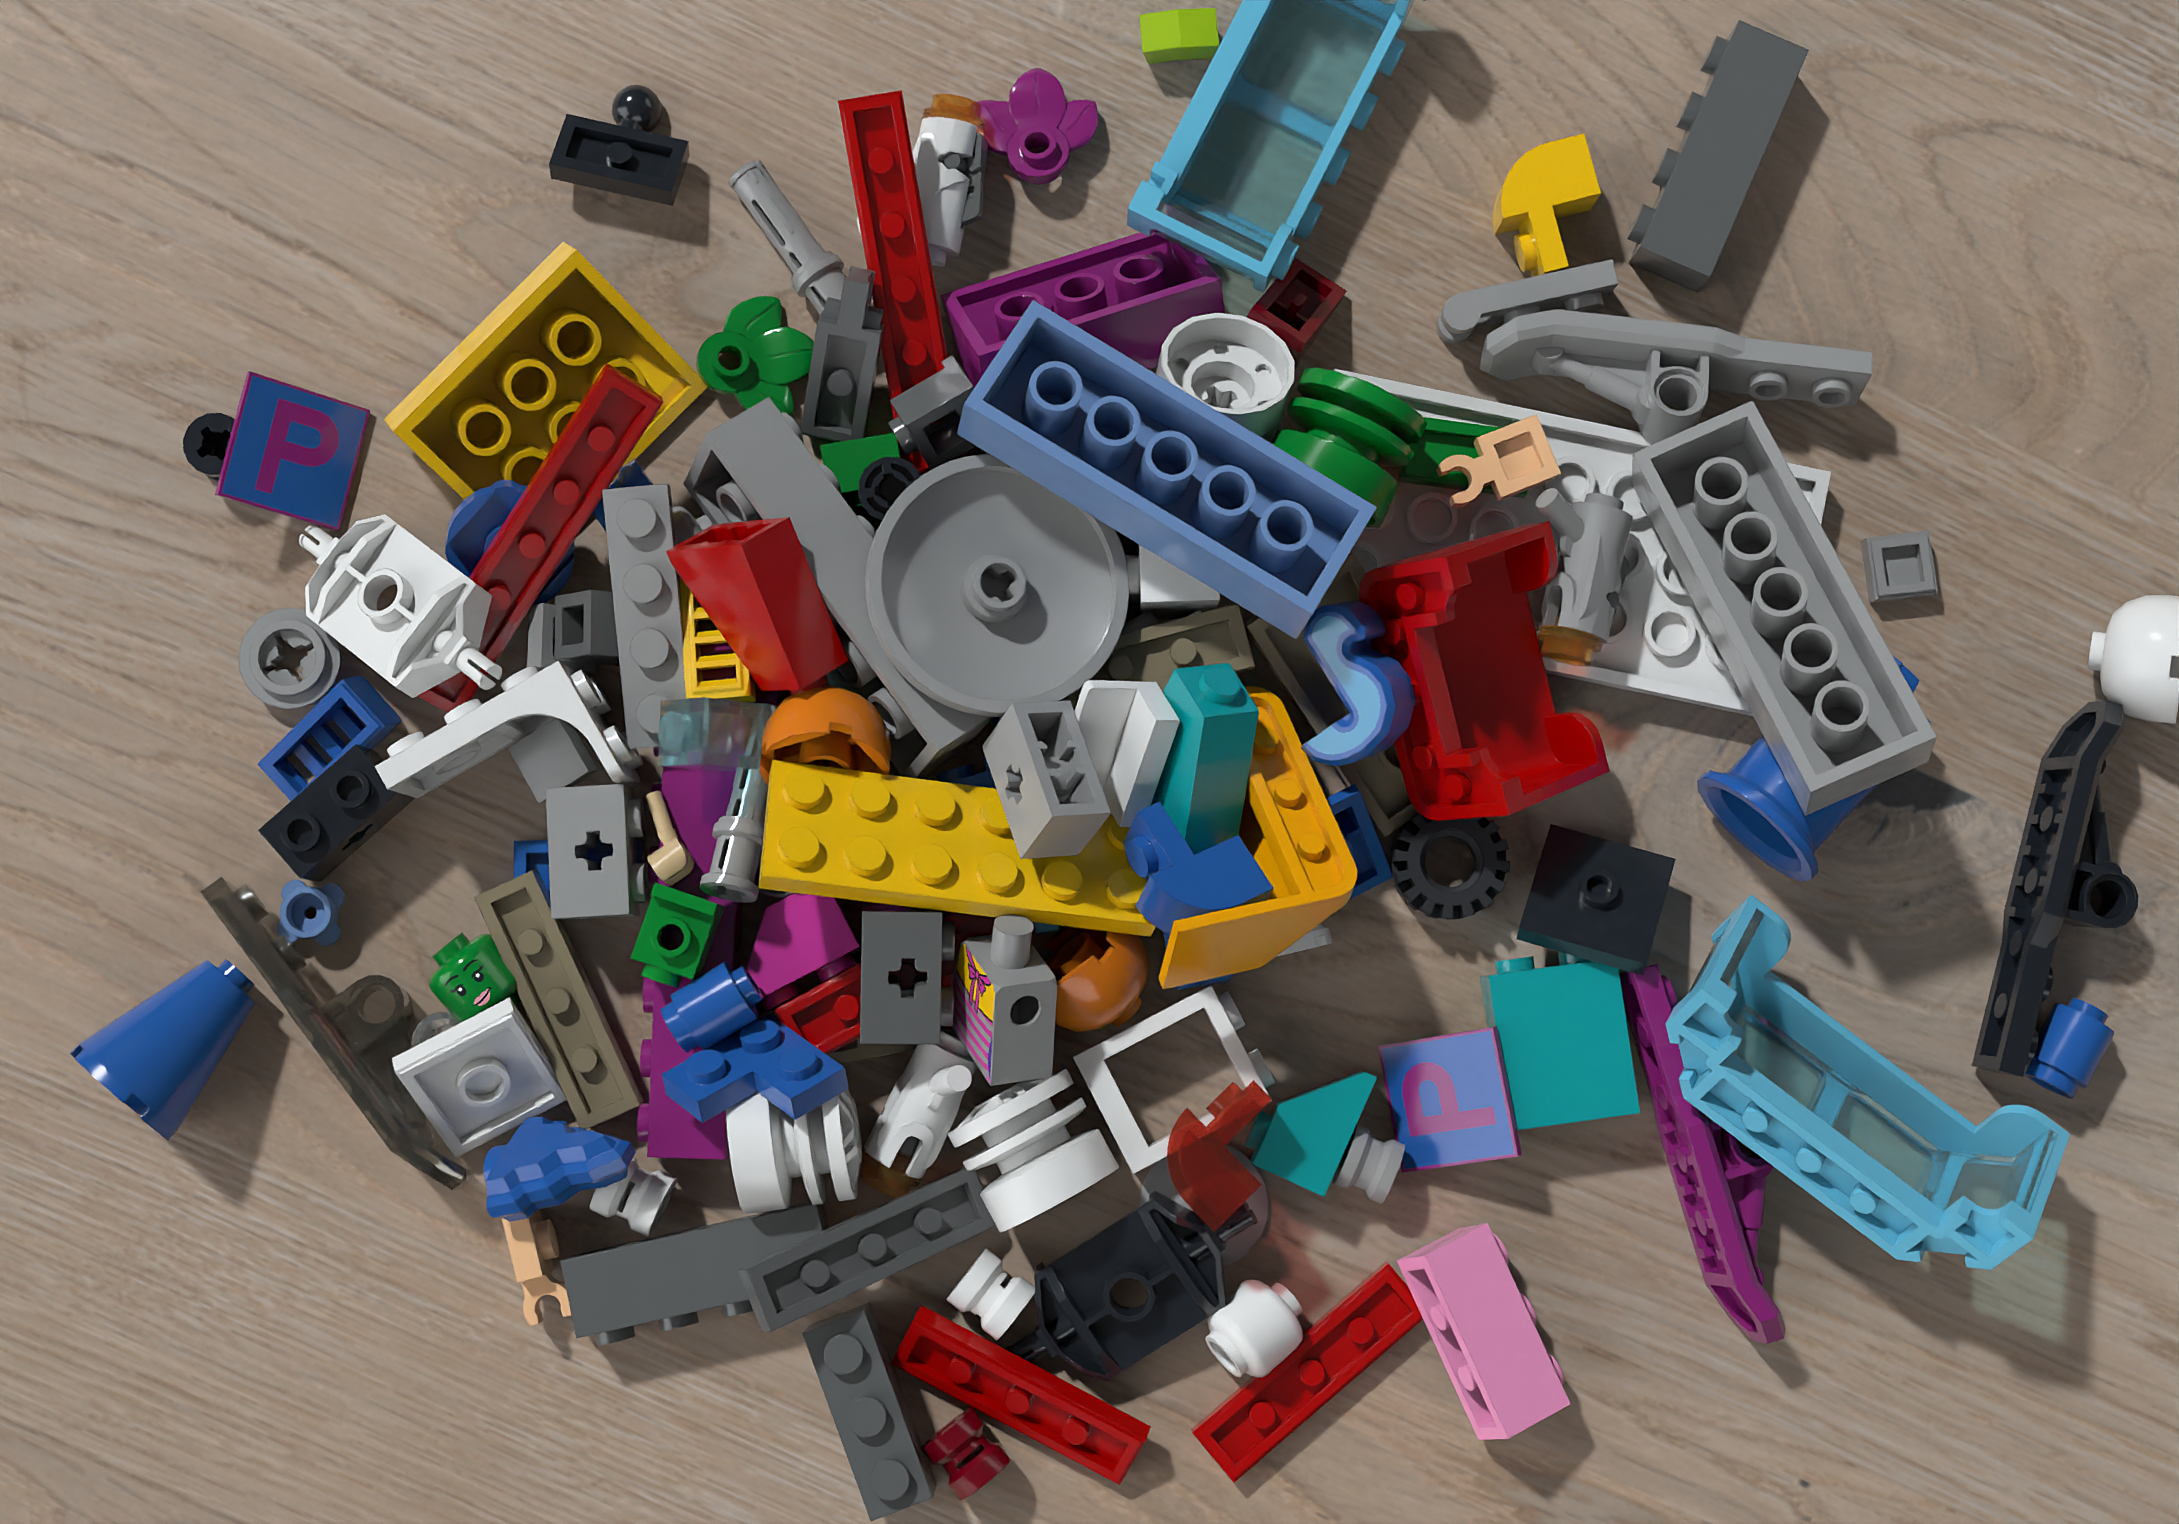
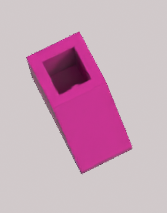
(798, 940)

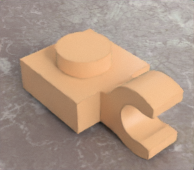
(532, 1248)

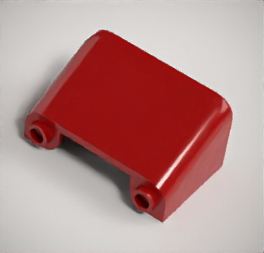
(1483, 707)

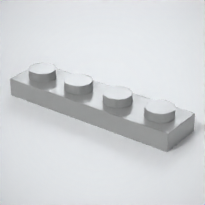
(645, 605)

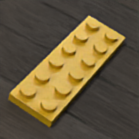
(935, 851)

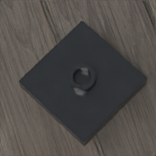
(1596, 899)

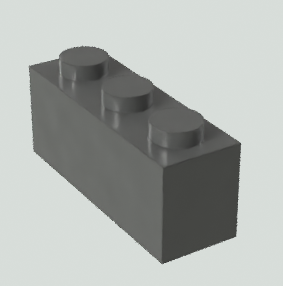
(870, 1411)

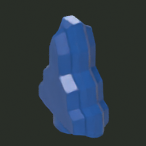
(549, 1165)

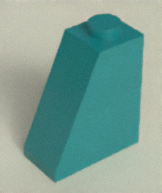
(1209, 755)

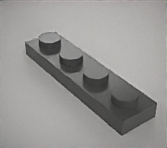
(865, 1249)

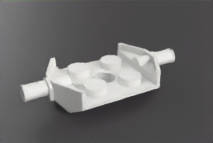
(427, 629)

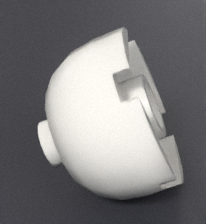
(2141, 658)

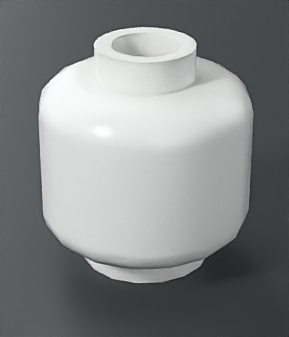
(1255, 1328)

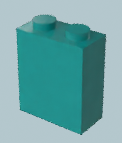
(1562, 1040)

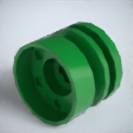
(1350, 432)

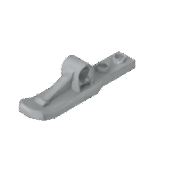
(1670, 363)

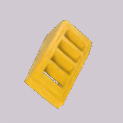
(735, 689)

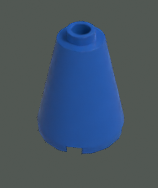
(170, 1044)

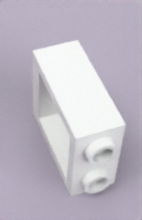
(1224, 1019)

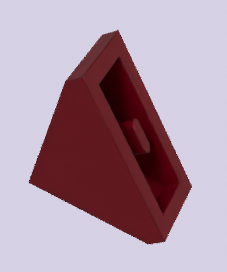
(1298, 307)

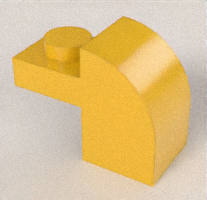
(1542, 187)

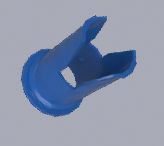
(1764, 813)

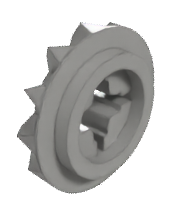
(263, 650)

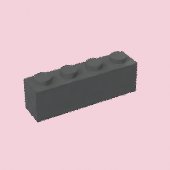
(1717, 156)
(677, 1272)

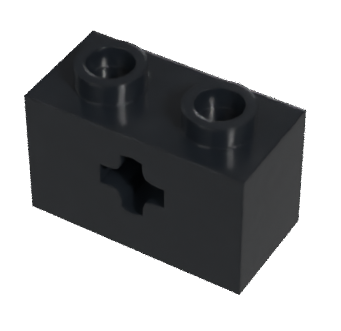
(334, 815)

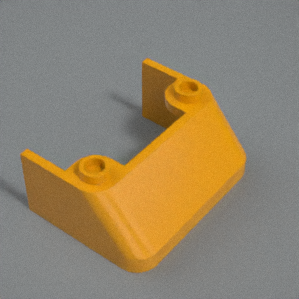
(1296, 847)

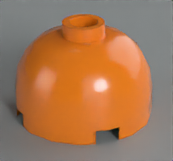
(827, 730)
(1096, 977)

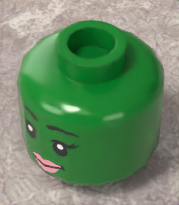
(471, 976)

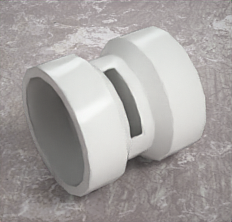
(645, 1201)
(991, 1294)

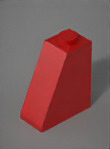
(763, 601)

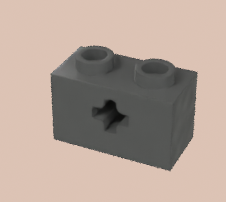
(886, 1009)

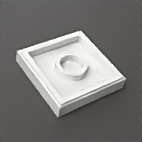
(480, 1077)

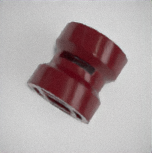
(956, 1442)

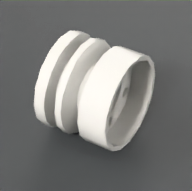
(1231, 368)
(773, 1148)
(1033, 1150)

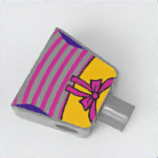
(1005, 1003)

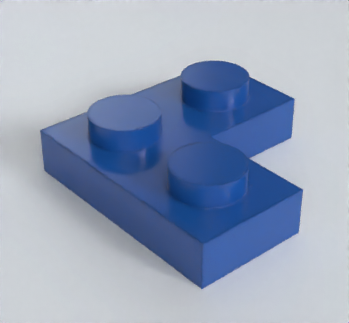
(758, 1059)

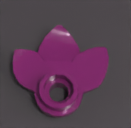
(1038, 118)

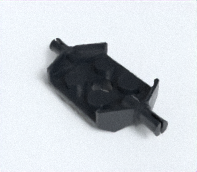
(1161, 1248)

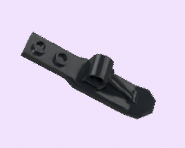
(2056, 868)

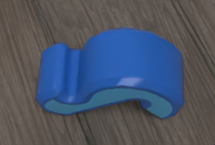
(1366, 680)

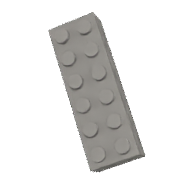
(764, 471)
(1781, 608)

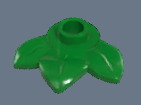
(766, 352)

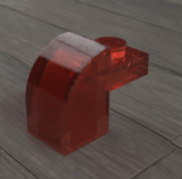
(1202, 1166)

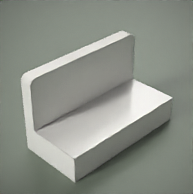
(1128, 739)

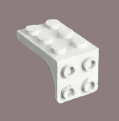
(481, 730)

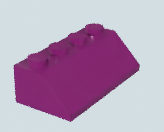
(1117, 291)

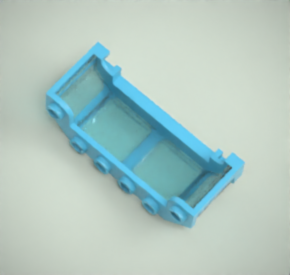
(1269, 130)
(1848, 1117)

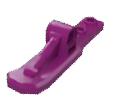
(1713, 1179)

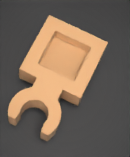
(1508, 460)

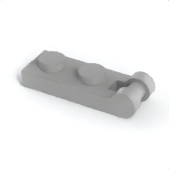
(1573, 289)

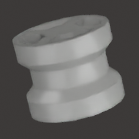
(1369, 1164)

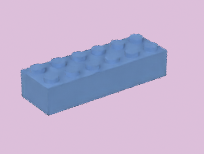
(1164, 469)

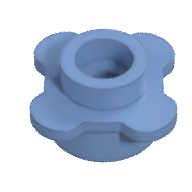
(297, 899)

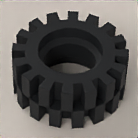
(1443, 901)

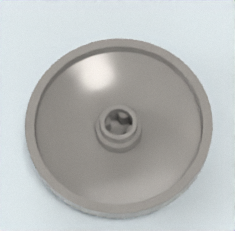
(994, 588)

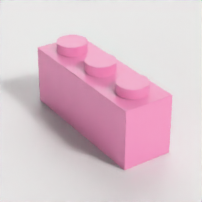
(1484, 1332)

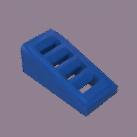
(368, 706)

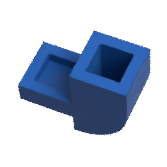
(1187, 883)

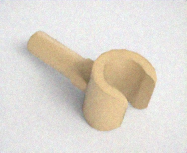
(673, 859)

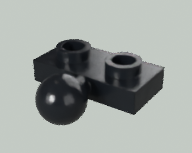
(624, 155)

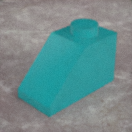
(1310, 1131)

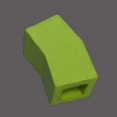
(1179, 34)

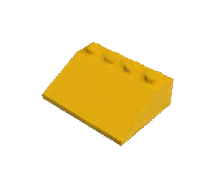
(526, 369)

